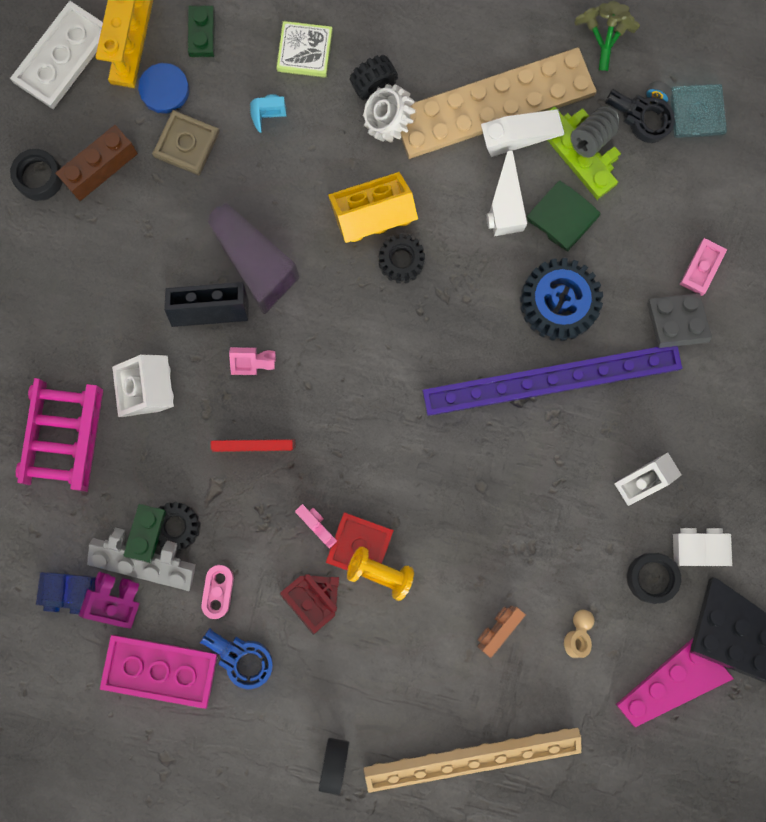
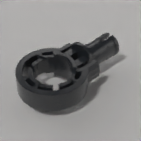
(634, 115)

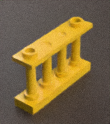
(123, 39)

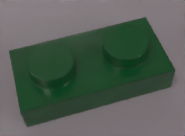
(201, 31)
(144, 533)

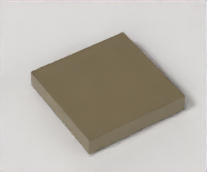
(186, 142)

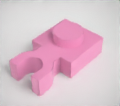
(313, 519)

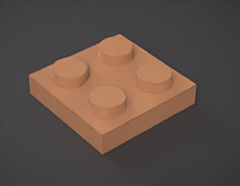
(493, 638)

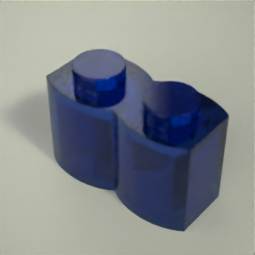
(63, 591)

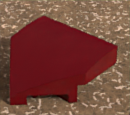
(313, 599)

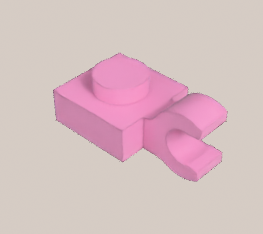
(247, 361)

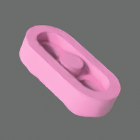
(217, 591)

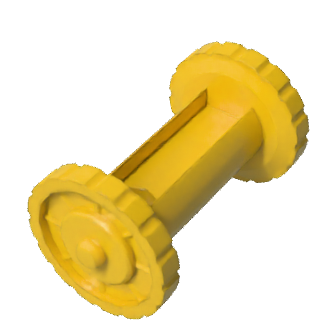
(397, 580)

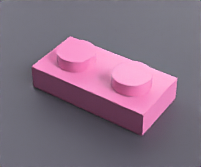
(703, 267)

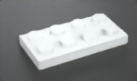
(59, 55)

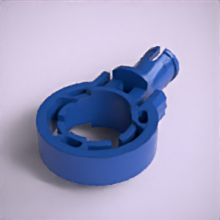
(224, 647)

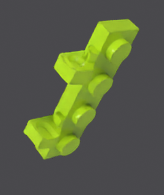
(592, 171)

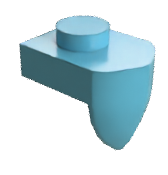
(267, 107)

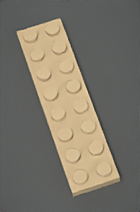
(524, 90)

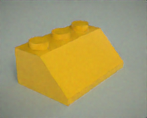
(373, 207)

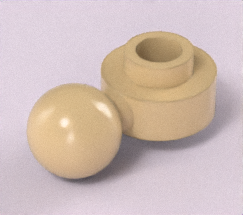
(578, 642)

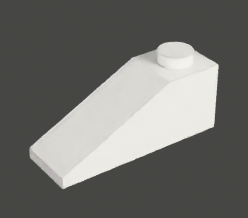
(521, 131)
(507, 208)

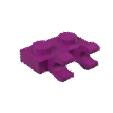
(108, 608)

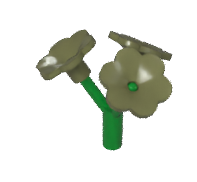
(618, 16)

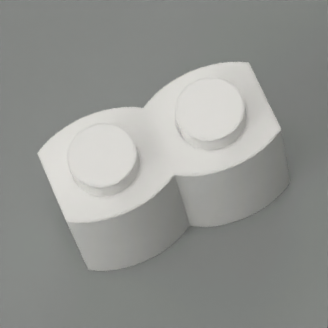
(702, 549)

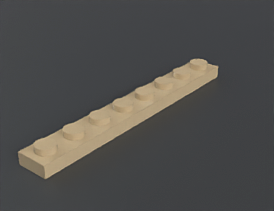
(472, 760)

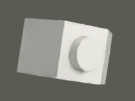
(648, 479)

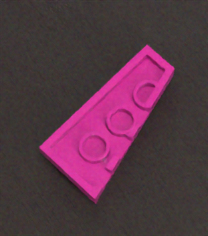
(671, 685)

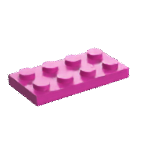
(159, 671)

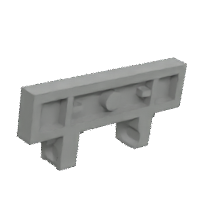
(163, 570)

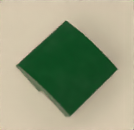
(563, 215)

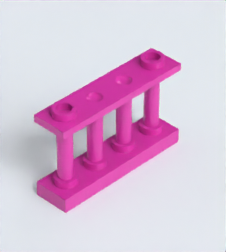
(81, 450)

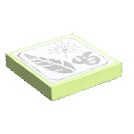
(304, 49)

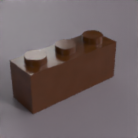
(97, 163)

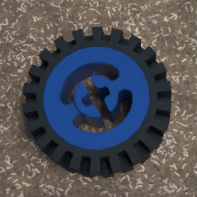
(584, 308)

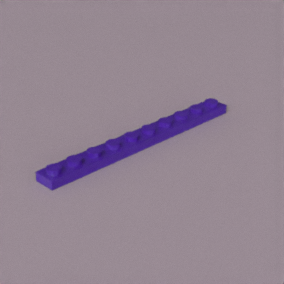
(551, 380)

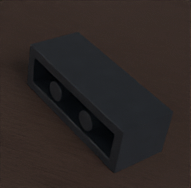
(206, 304)

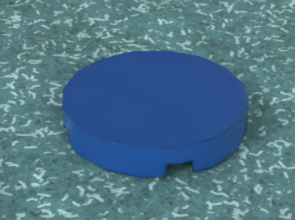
(163, 88)

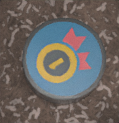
(659, 90)

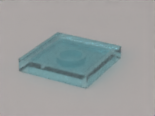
(698, 110)

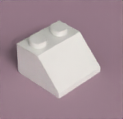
(143, 385)

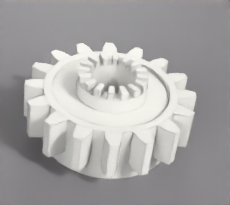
(388, 112)

